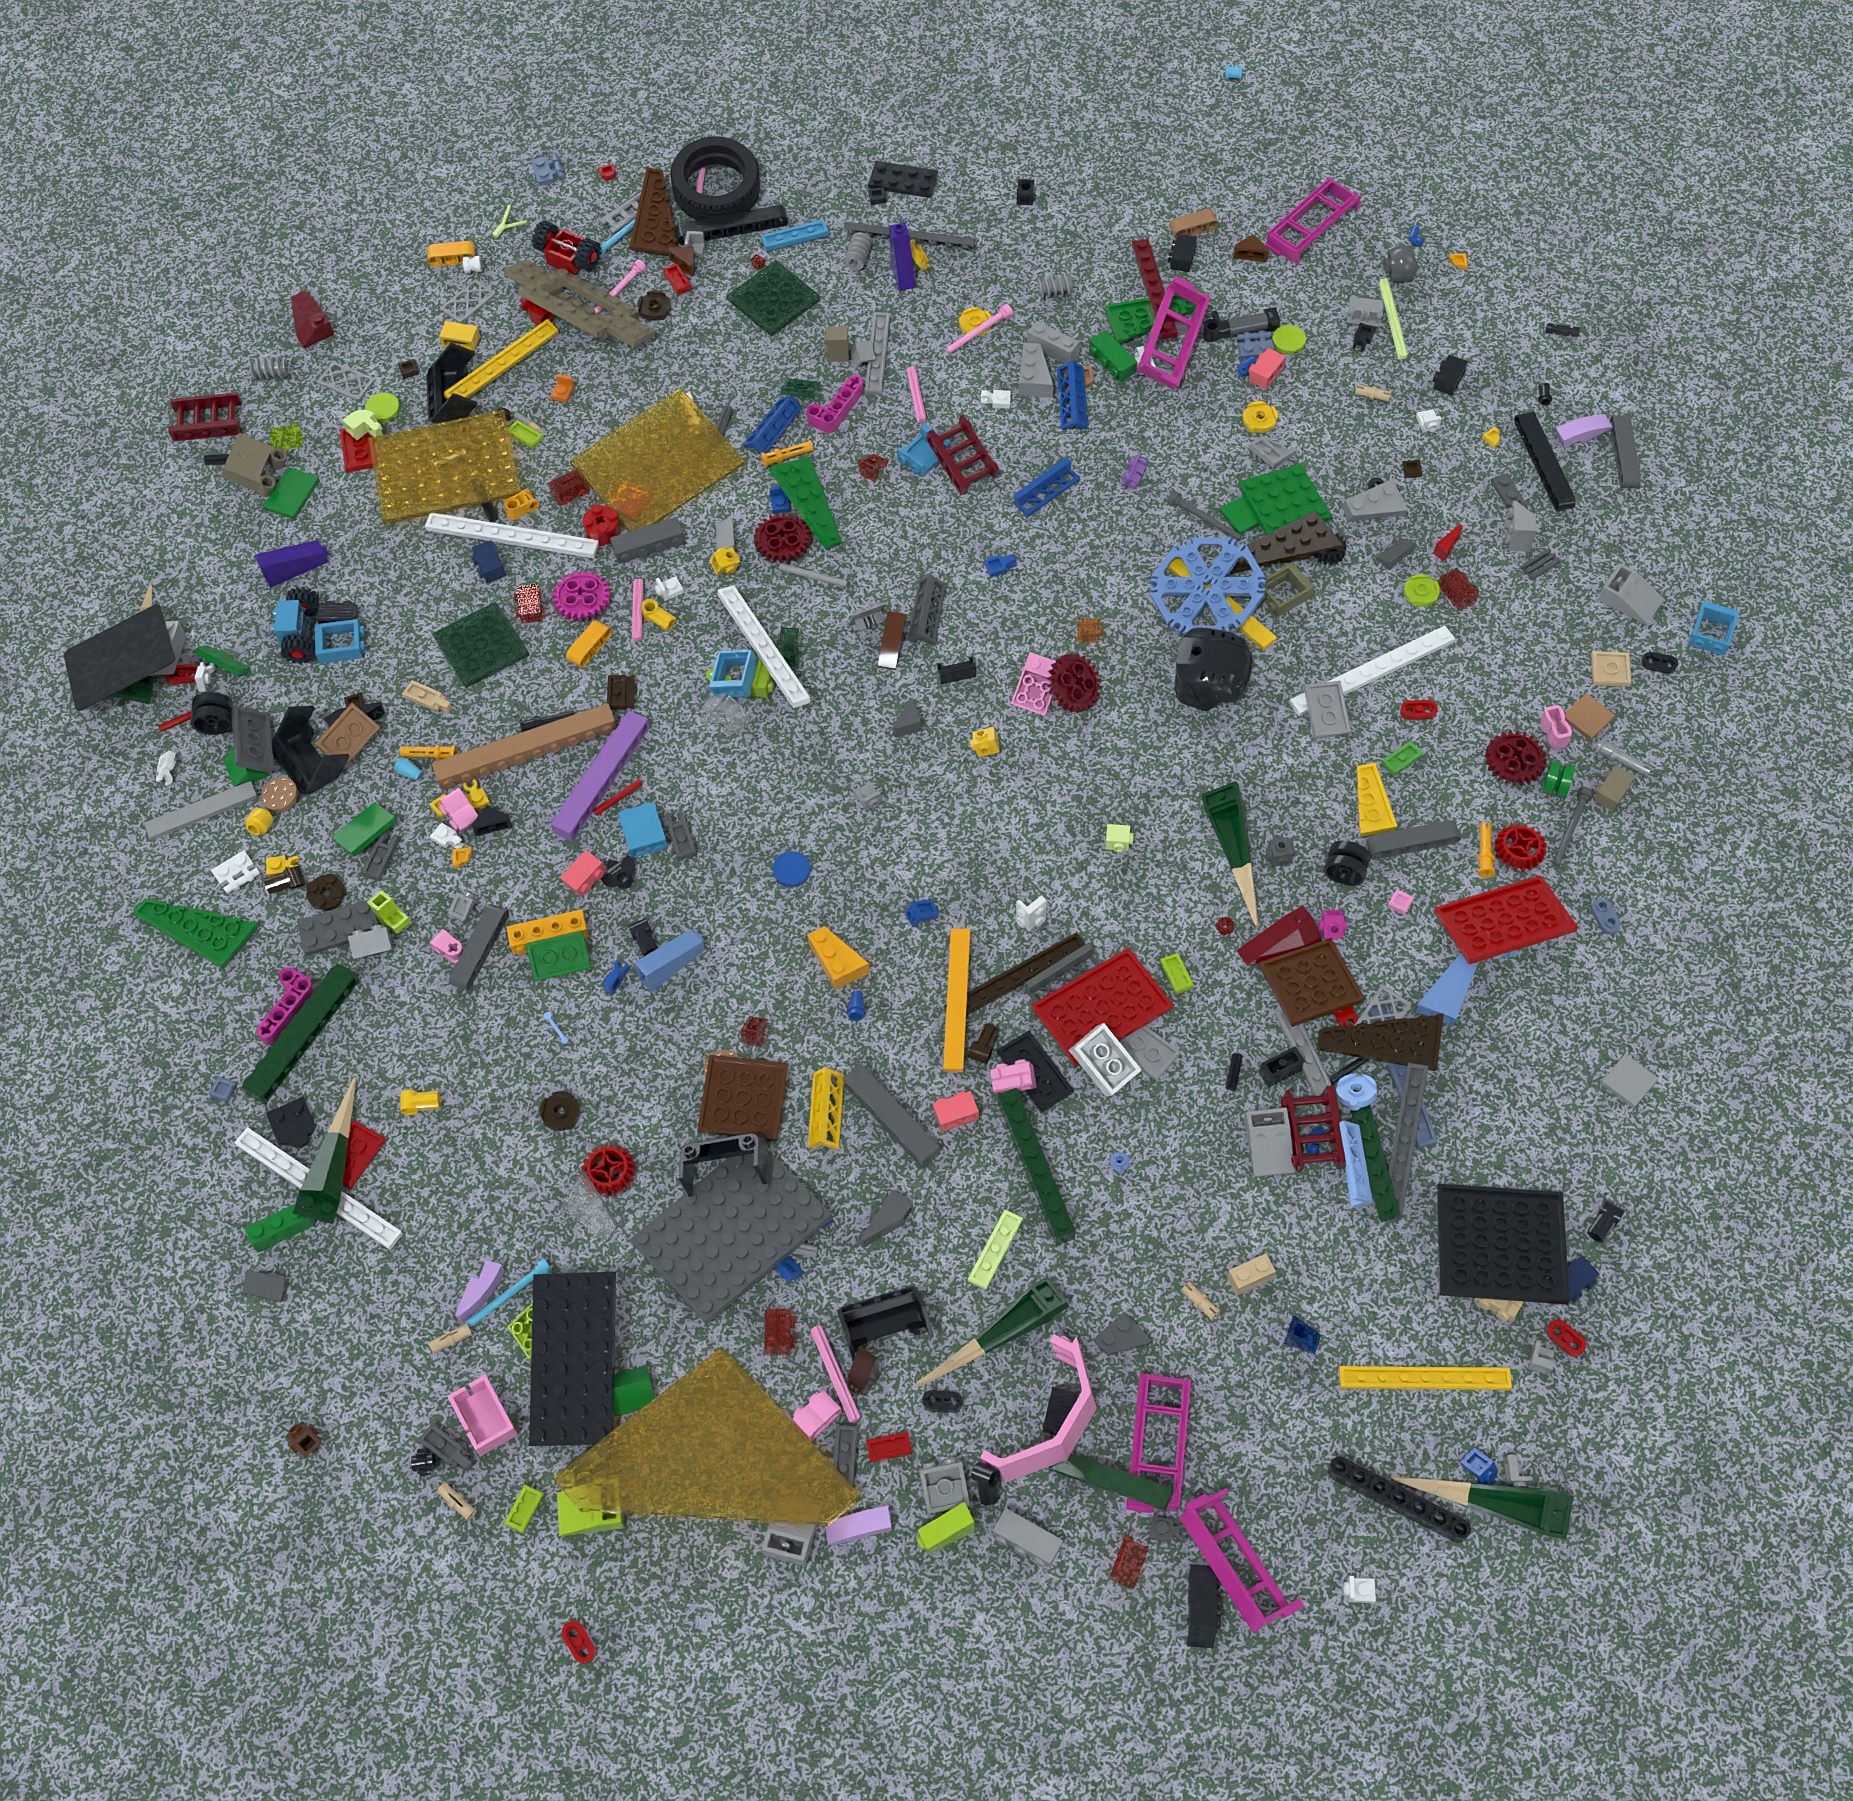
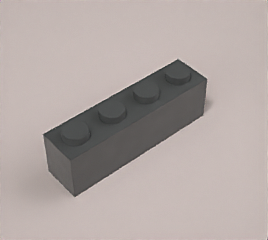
(647, 540)

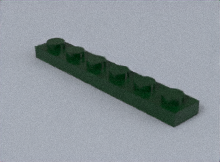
(1376, 1165)

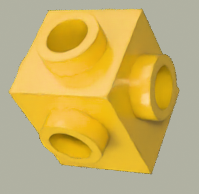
(724, 561)
(985, 742)

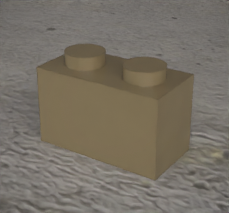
(837, 344)
(1614, 788)

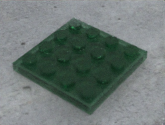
(773, 298)
(480, 644)

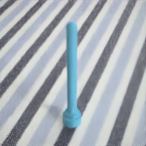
(616, 237)
(541, 1268)

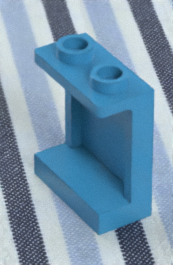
(919, 454)
(642, 830)

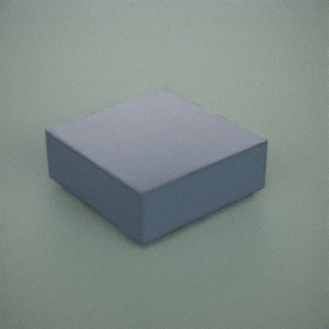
(222, 1089)

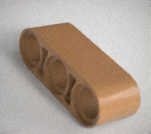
(1194, 223)

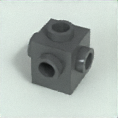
(1280, 851)

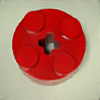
(601, 524)

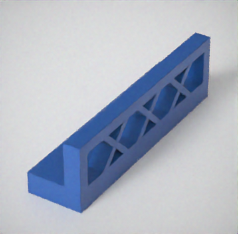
(1075, 393)
(773, 425)
(1043, 482)

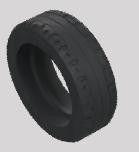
(709, 152)

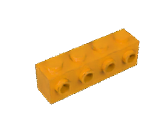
(545, 928)

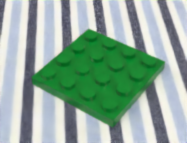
(1282, 497)

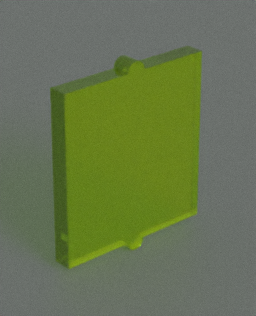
(286, 437)

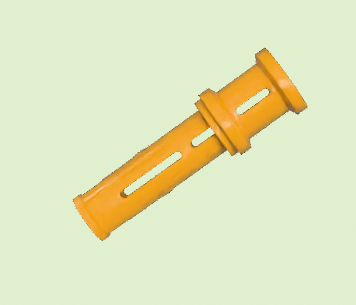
(778, 455)
(407, 751)
(1486, 856)

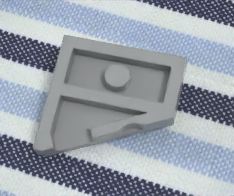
(1271, 451)

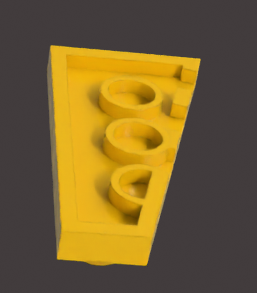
(1373, 803)

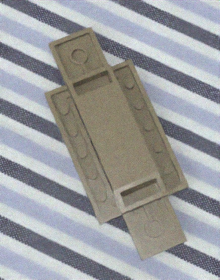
(547, 292)

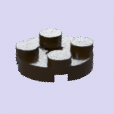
(654, 313)
(322, 883)
(564, 1121)

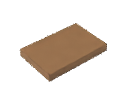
(348, 733)

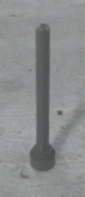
(1176, 499)
(1584, 795)

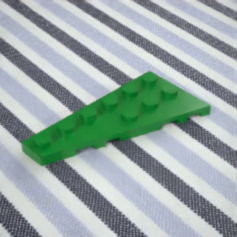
(1136, 317)
(804, 490)
(201, 931)

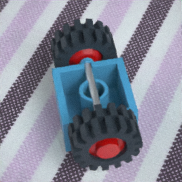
(291, 624)

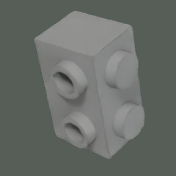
(370, 942)

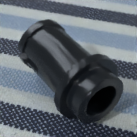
(1545, 397)

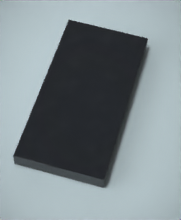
(1050, 1082)

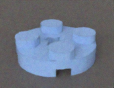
(1359, 1099)

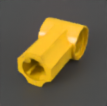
(658, 615)
(412, 1101)

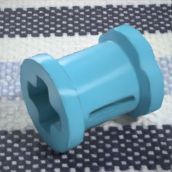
(1233, 72)

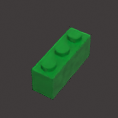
(1112, 356)
(277, 1228)

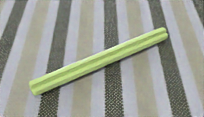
(1393, 319)

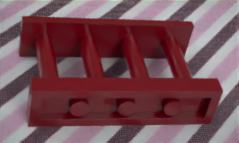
(204, 430)
(953, 468)
(1330, 1117)

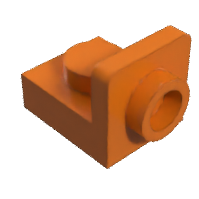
(563, 388)

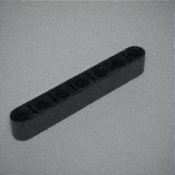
(734, 223)
(1545, 461)
(1410, 1499)

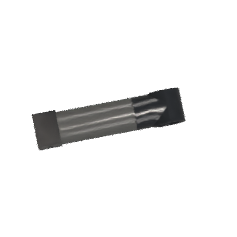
(1218, 328)

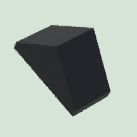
(490, 821)

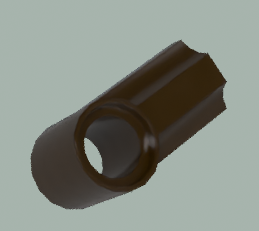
(289, 878)
(982, 1048)

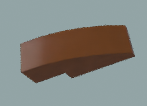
(892, 640)

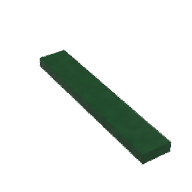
(1115, 1481)

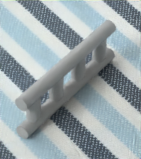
(615, 227)

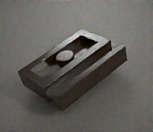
(621, 692)

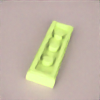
(995, 1249)

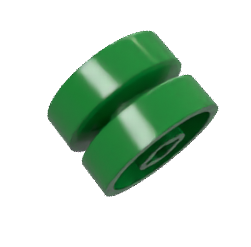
(1558, 779)

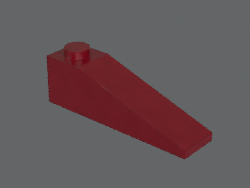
(309, 320)
(1284, 936)

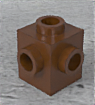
(303, 1438)

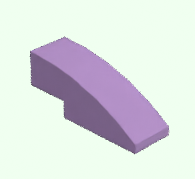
(1582, 429)
(479, 1290)
(859, 1525)

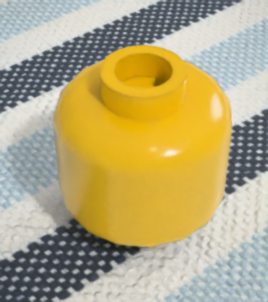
(259, 821)

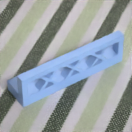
(1356, 1166)

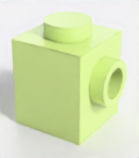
(1118, 837)

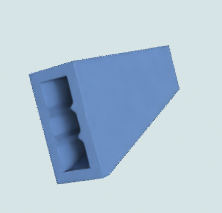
(669, 959)
(1448, 992)

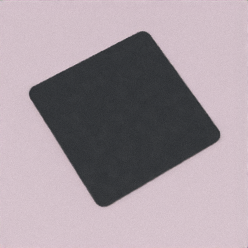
(118, 657)

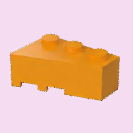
(836, 958)

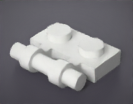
(233, 868)

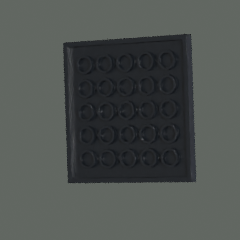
(1502, 1244)

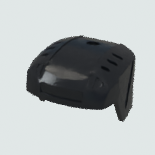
(1221, 655)

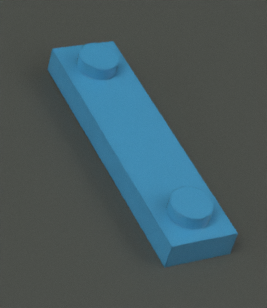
(795, 235)

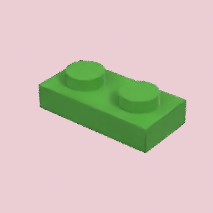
(1402, 758)

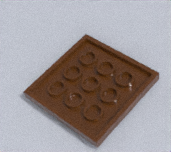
(1311, 982)
(742, 1096)

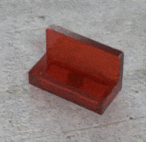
(1128, 1562)

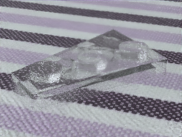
(590, 1209)

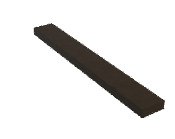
(1020, 973)

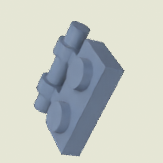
(542, 169)
(1254, 349)

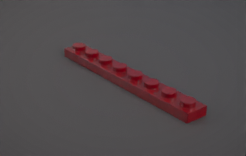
(1153, 284)

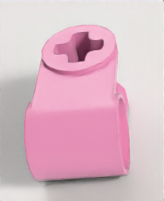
(447, 946)

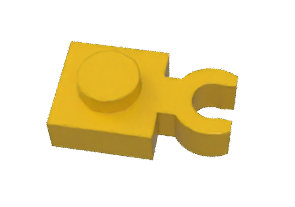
(476, 796)
(277, 864)

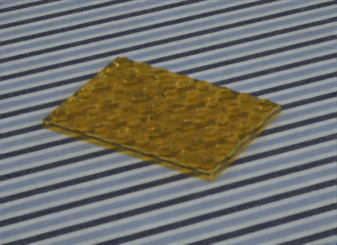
(657, 461)
(444, 466)

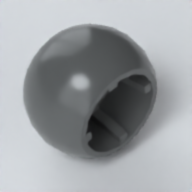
(1400, 263)

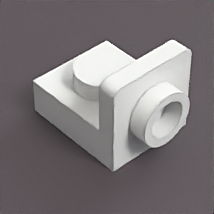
(1428, 420)
(668, 588)
(1360, 1590)

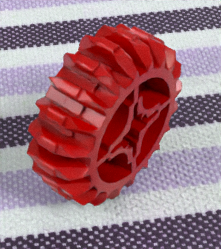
(1517, 853)
(616, 1168)

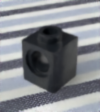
(1025, 192)

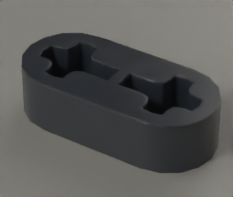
(1659, 662)
(942, 1396)

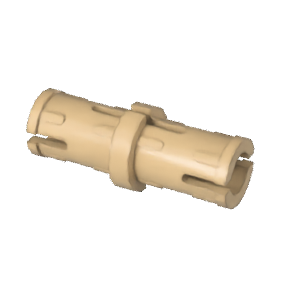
(1373, 393)
(1200, 1300)
(450, 1338)
(466, 1511)

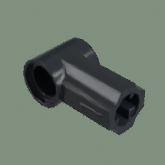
(643, 936)
(1606, 1220)
(987, 1479)

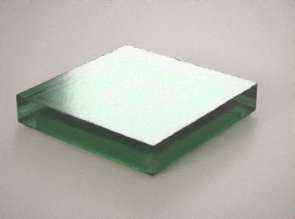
(800, 388)

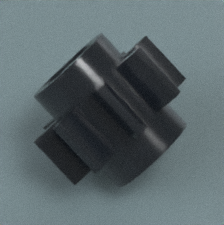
(423, 1462)

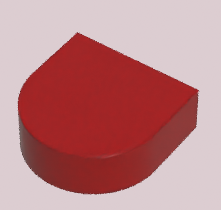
(607, 172)

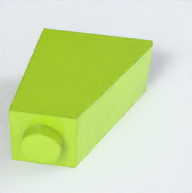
(946, 1529)

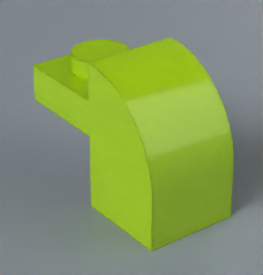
(388, 912)

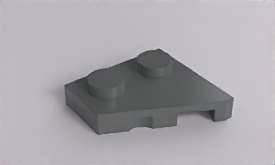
(1121, 1336)

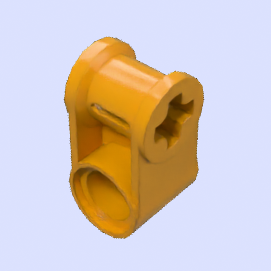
(519, 505)

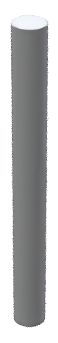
(813, 575)

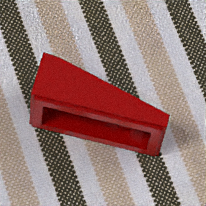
(1447, 543)

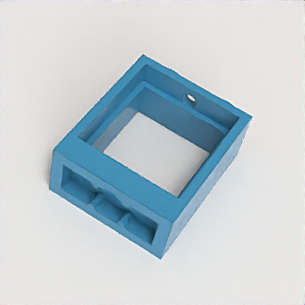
(1717, 614)
(343, 653)
(734, 688)

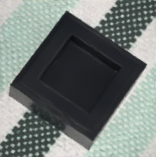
(877, 196)

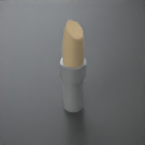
(527, 421)

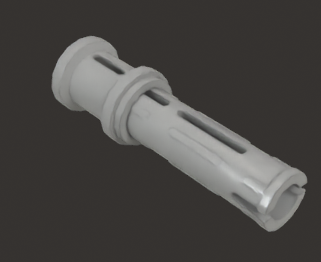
(1616, 754)

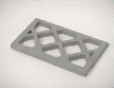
(482, 289)
(347, 392)
(1375, 1002)

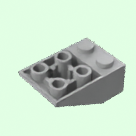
(1631, 594)
(1269, 1142)
(789, 1542)

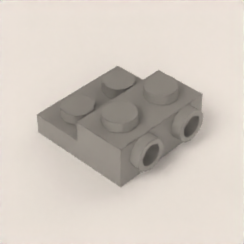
(943, 1485)

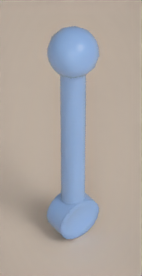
(548, 1016)

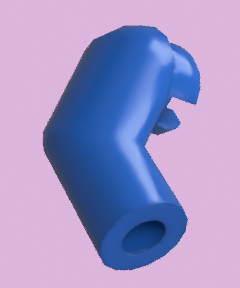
(1413, 238)
(1244, 366)
(1312, 1147)

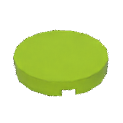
(1289, 339)
(383, 406)
(1421, 590)

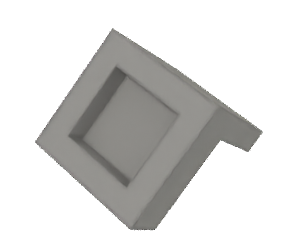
(695, 240)
(861, 353)
(1541, 1359)

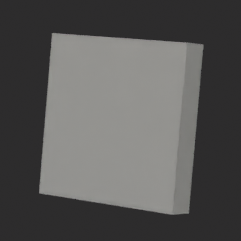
(1629, 1081)

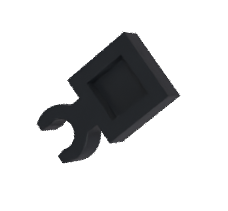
(1363, 335)

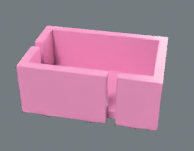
(482, 1416)

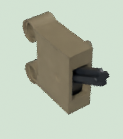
(247, 463)

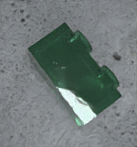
(790, 645)

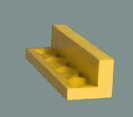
(821, 1106)

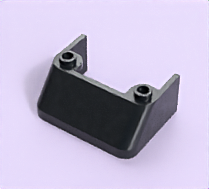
(442, 375)
(298, 756)
(723, 1148)
(884, 1316)

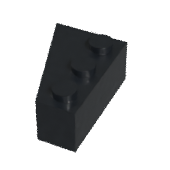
(1203, 1606)

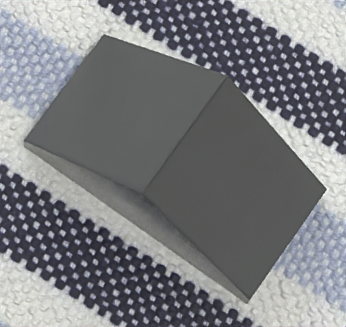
(908, 721)

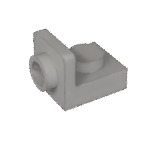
(868, 796)
(462, 905)
(1512, 1472)

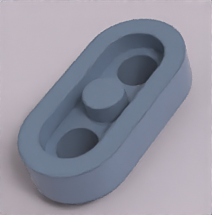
(1605, 915)

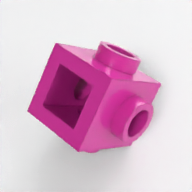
(1332, 924)

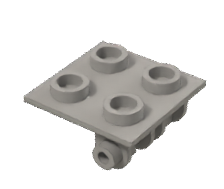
(1365, 311)
(860, 614)

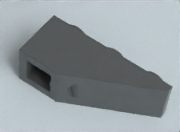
(890, 1216)

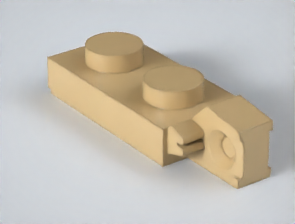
(426, 697)

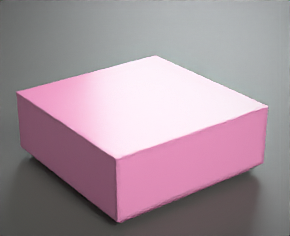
(1400, 901)

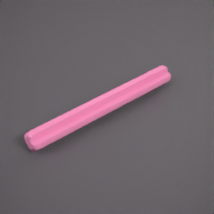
(835, 1373)

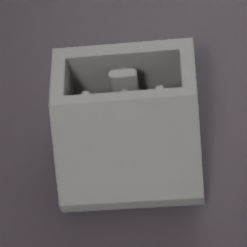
(1520, 528)

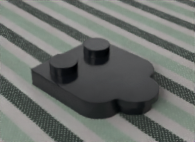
(292, 1123)

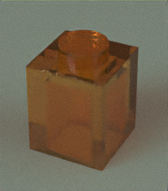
(1089, 630)

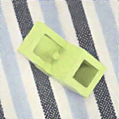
(361, 422)

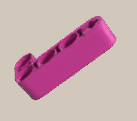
(831, 417)
(294, 993)

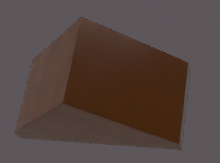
(1251, 249)
(684, 257)

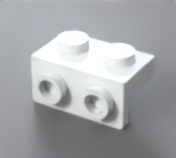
(1031, 915)

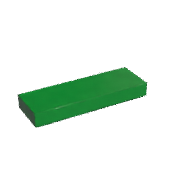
(222, 660)

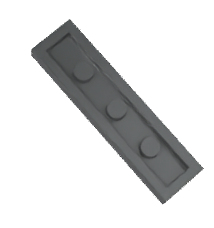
(923, 606)
(1060, 968)

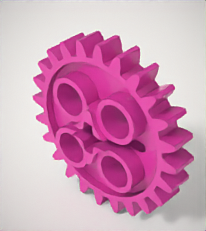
(585, 600)

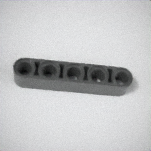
(1625, 452)
(1413, 839)
(478, 947)

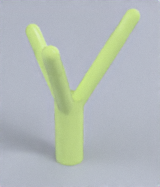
(503, 226)

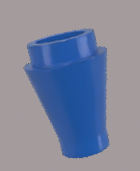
(856, 1006)

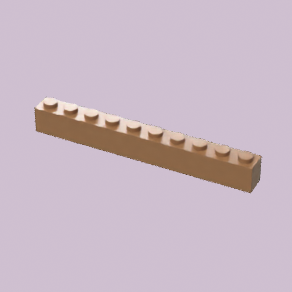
(524, 746)

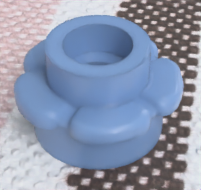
(1119, 1166)

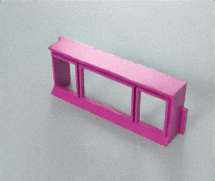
(1283, 247)
(1186, 291)
(1141, 1409)
(1223, 1569)

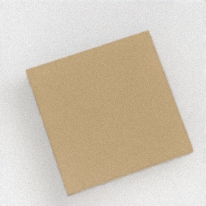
(1611, 668)

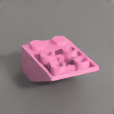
(1032, 687)

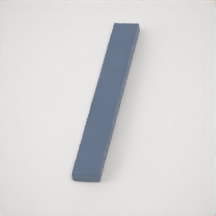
(1425, 1132)

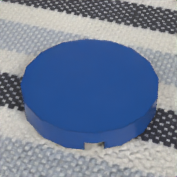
(791, 869)

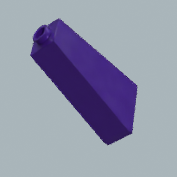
(901, 256)
(291, 561)

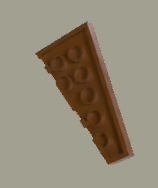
(653, 220)

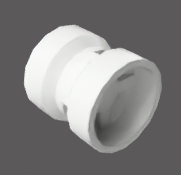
(472, 264)

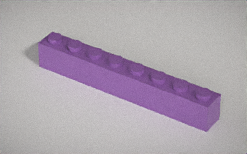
(600, 776)

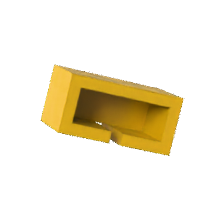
(457, 333)

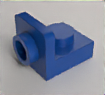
(779, 500)
(921, 911)
(1479, 1466)

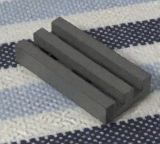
(1550, 556)

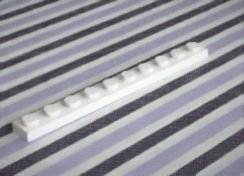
(512, 535)
(764, 646)
(1385, 664)
(296, 1173)

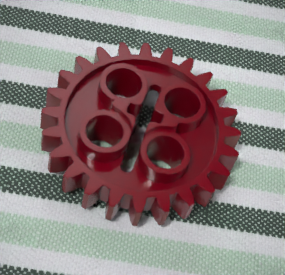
(775, 539)
(1074, 683)
(1515, 758)

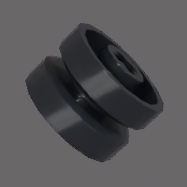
(211, 713)
(1347, 863)

